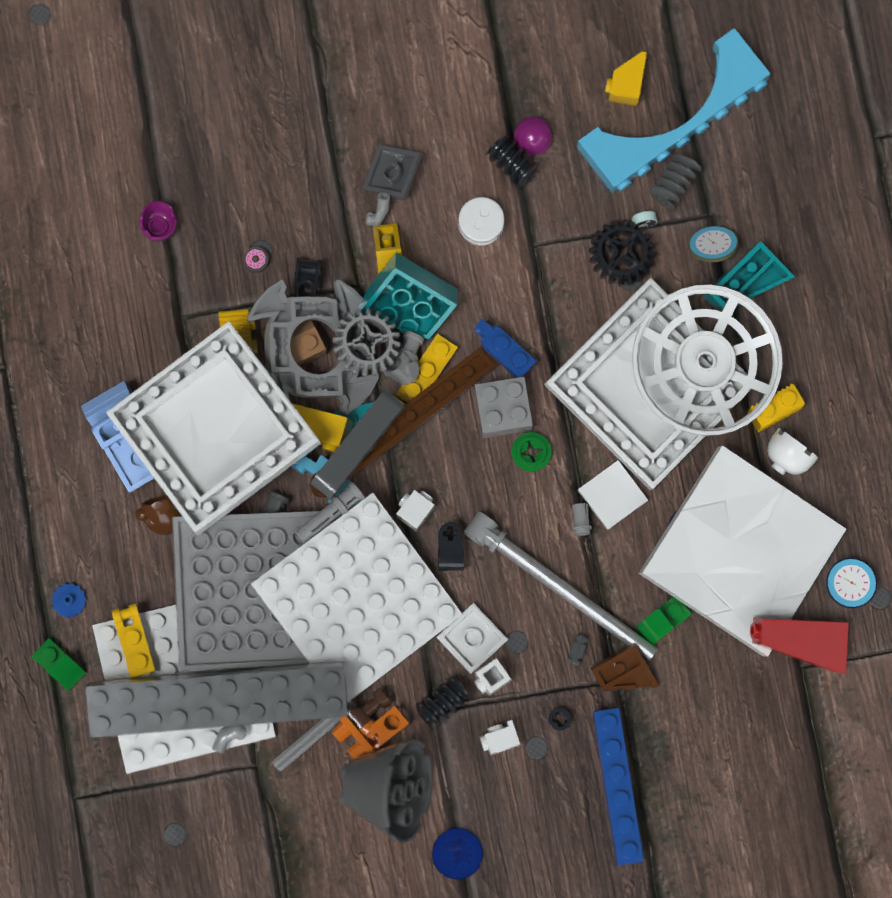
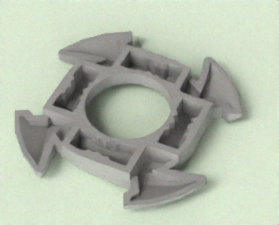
(284, 317)

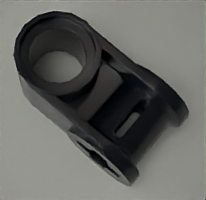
(307, 276)
(450, 552)

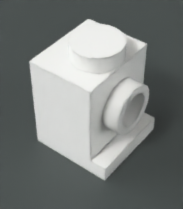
(500, 738)

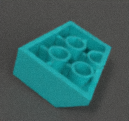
(410, 297)

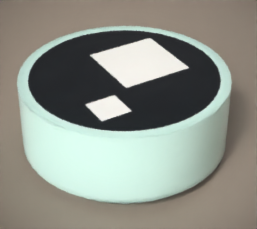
(645, 219)

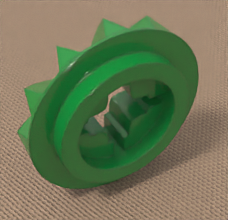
(537, 442)

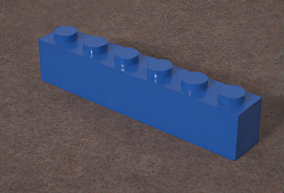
(617, 787)

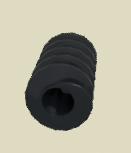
(512, 162)
(442, 702)

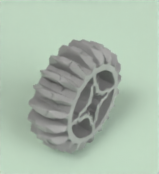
(362, 322)

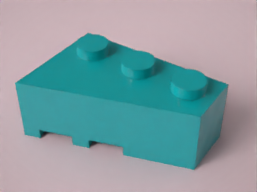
(751, 275)

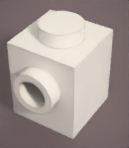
(415, 509)
(491, 678)

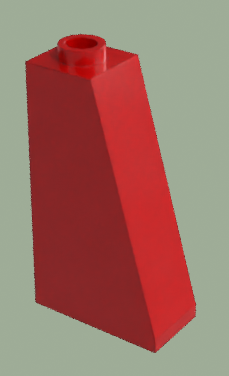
(807, 640)

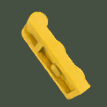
(133, 642)

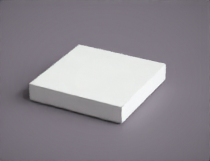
(612, 495)
(472, 638)

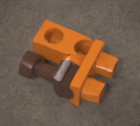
(367, 732)

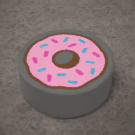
(255, 260)

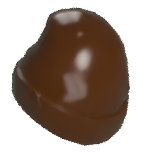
(158, 514)

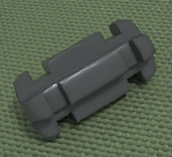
(577, 650)

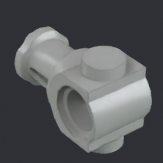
(405, 365)

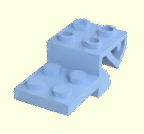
(121, 454)

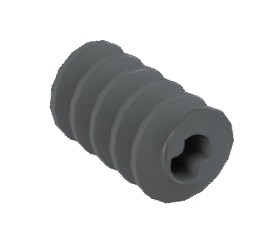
(673, 179)

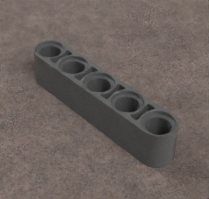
(357, 444)

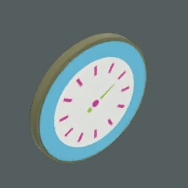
(713, 244)

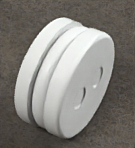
(481, 221)

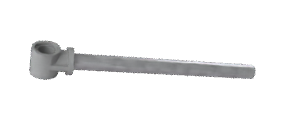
(485, 532)

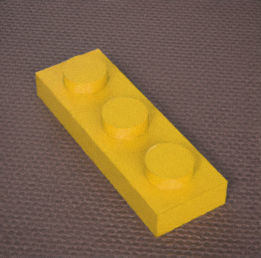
(431, 366)

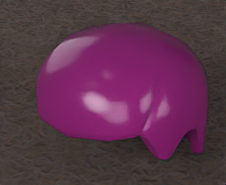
(533, 135)
(157, 221)

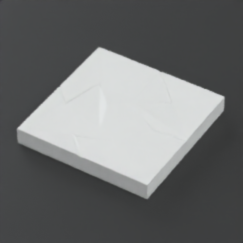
(603, 393)
(213, 428)
(741, 548)

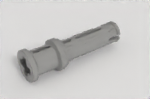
(338, 505)

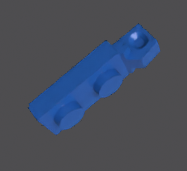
(504, 349)

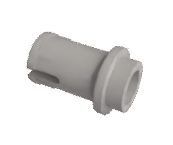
(581, 519)

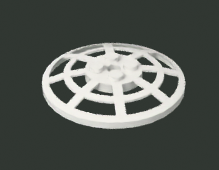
(721, 355)

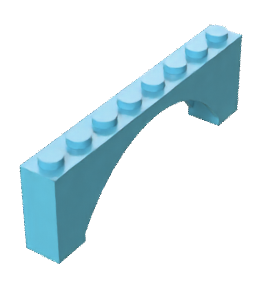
(623, 158)

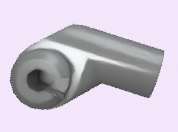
(381, 210)
(226, 734)

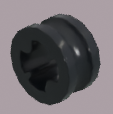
(554, 725)

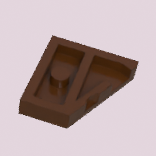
(624, 671)

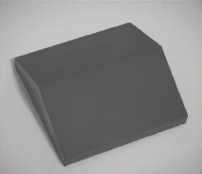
(392, 172)

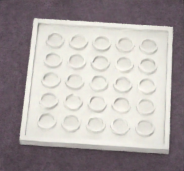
(357, 596)
(162, 748)

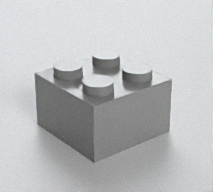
(503, 407)

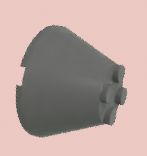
(390, 788)

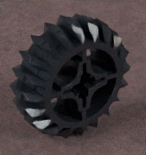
(614, 245)

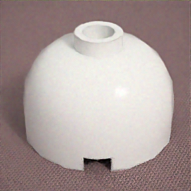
(789, 454)

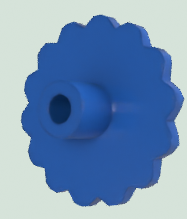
(68, 600)

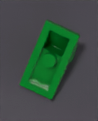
(663, 620)
(58, 664)

